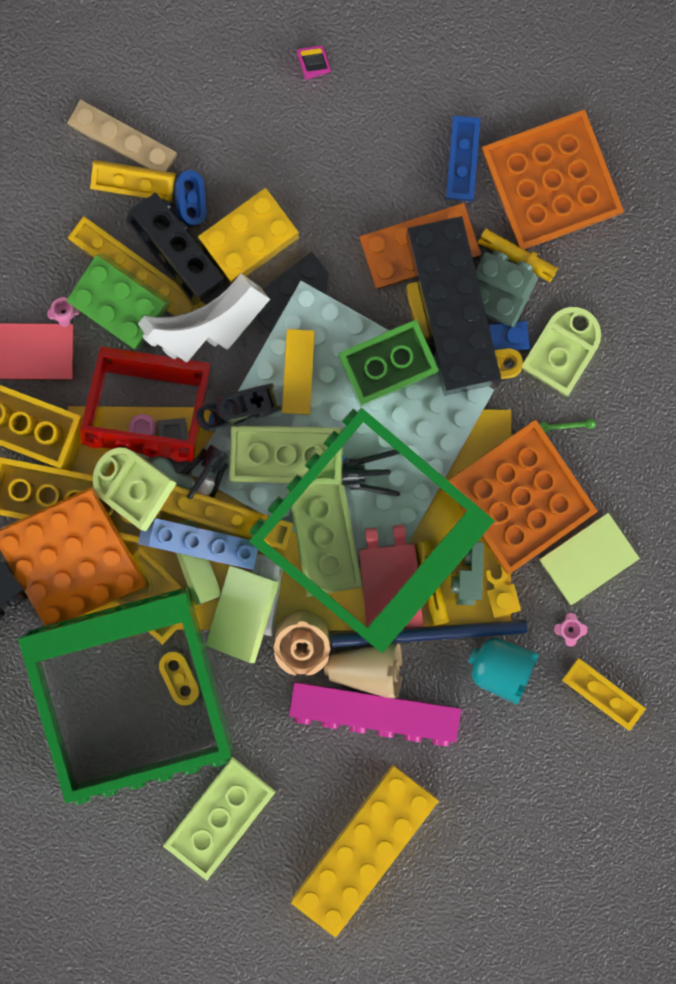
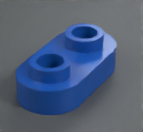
(192, 200)

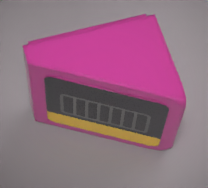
(313, 61)

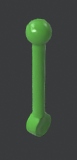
(589, 423)

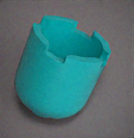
(502, 668)

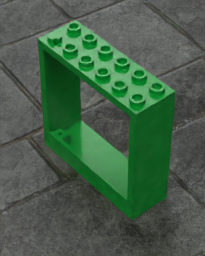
(425, 579)
(106, 627)

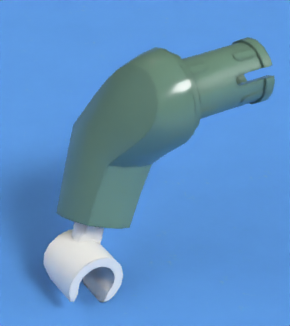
(183, 480)

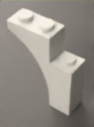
(216, 322)

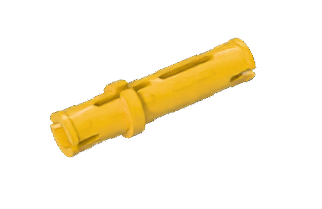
(497, 243)
(438, 616)

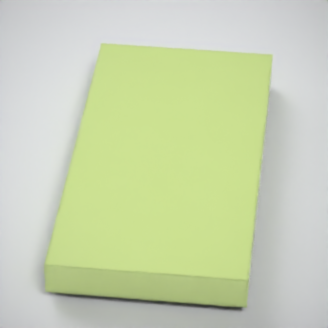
(280, 454)
(326, 538)
(219, 818)

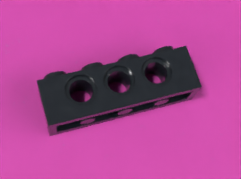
(194, 285)

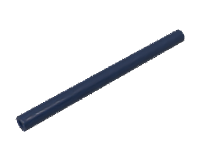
(438, 633)

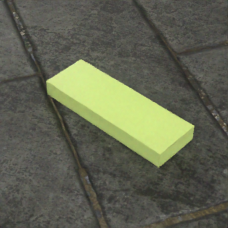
(198, 575)

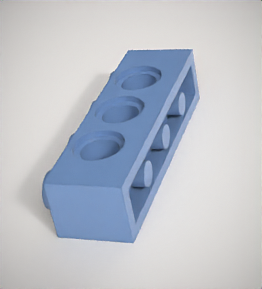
(199, 543)

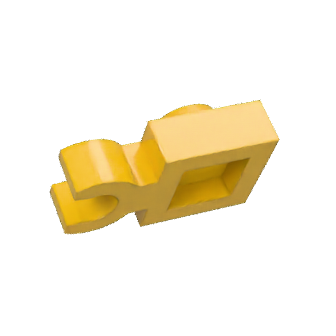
(503, 597)

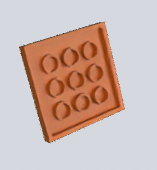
(552, 180)
(526, 493)
(70, 558)

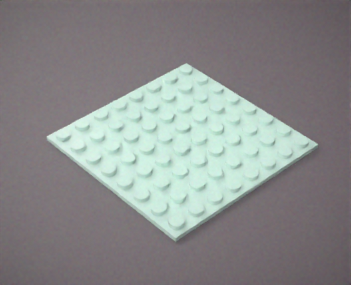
(417, 415)

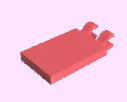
(36, 352)
(386, 571)

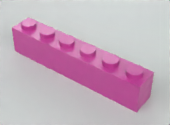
(374, 712)

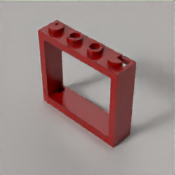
(149, 367)

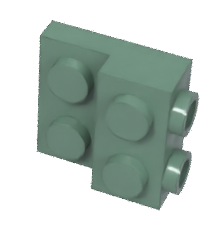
(504, 286)
(468, 584)

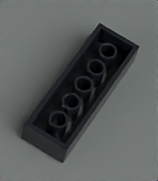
(453, 306)

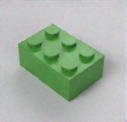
(117, 299)
(388, 363)

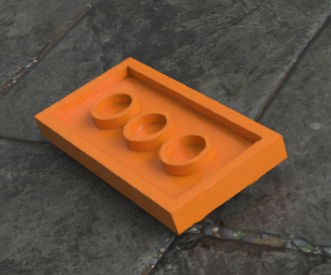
(389, 252)

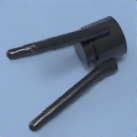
(213, 460)
(354, 473)

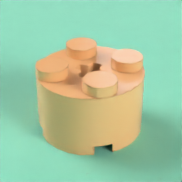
(302, 628)

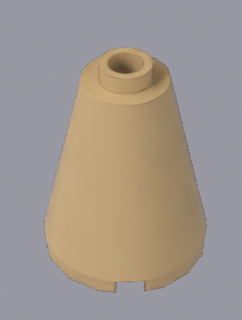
(367, 670)

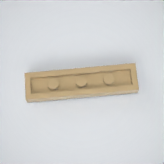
(121, 138)

